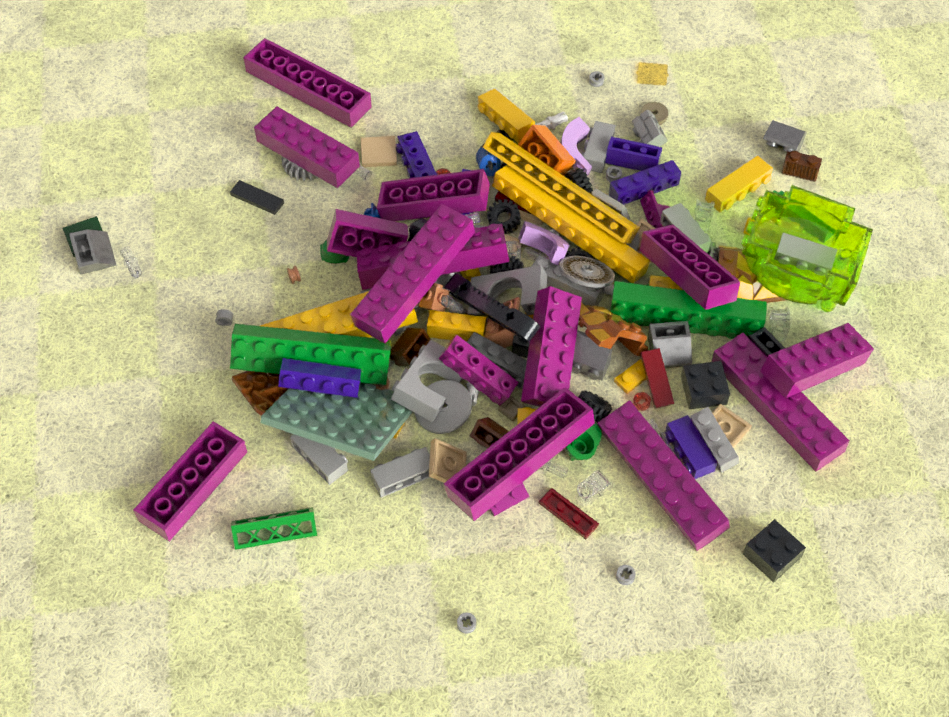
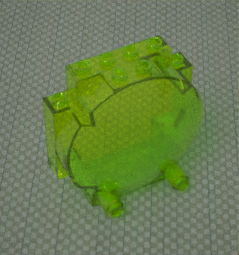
(812, 219)

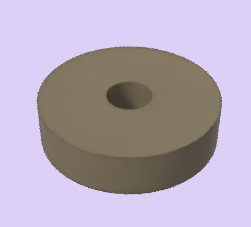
(658, 108)

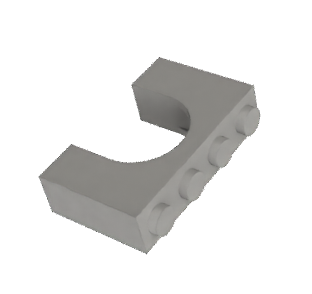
(528, 279)
(413, 393)

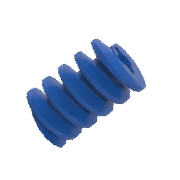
(487, 162)

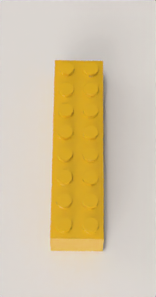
(331, 318)

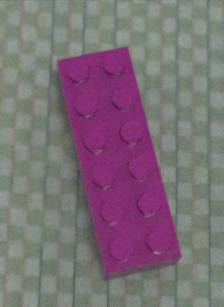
(307, 147)
(423, 195)
(689, 266)
(552, 346)
(816, 360)
(190, 481)

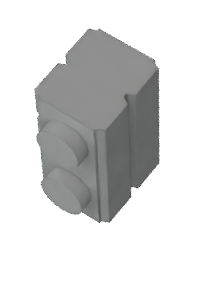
(648, 129)

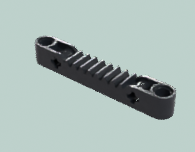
(508, 318)

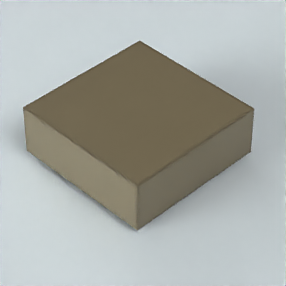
(510, 407)

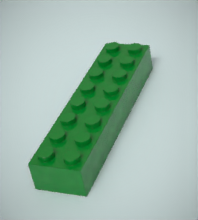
(656, 305)
(265, 347)

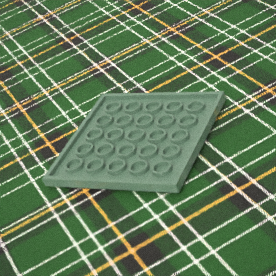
(342, 422)

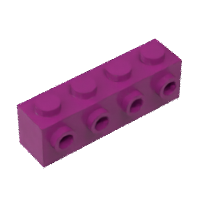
(478, 370)

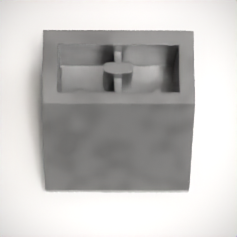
(785, 136)
(92, 250)
(673, 341)

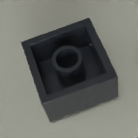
(705, 385)
(774, 550)

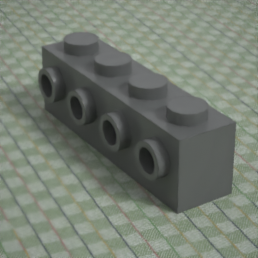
(503, 358)

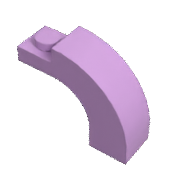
(573, 134)
(545, 241)

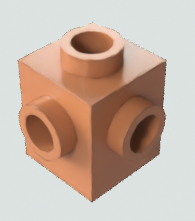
(433, 298)

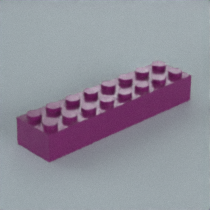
(308, 82)
(483, 249)
(413, 273)
(792, 417)
(519, 453)
(664, 476)

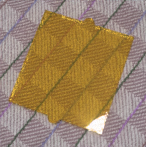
(652, 74)

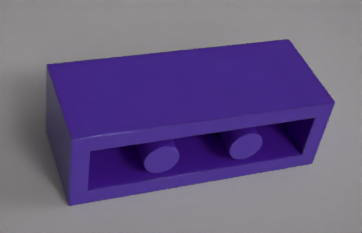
(632, 154)
(690, 447)

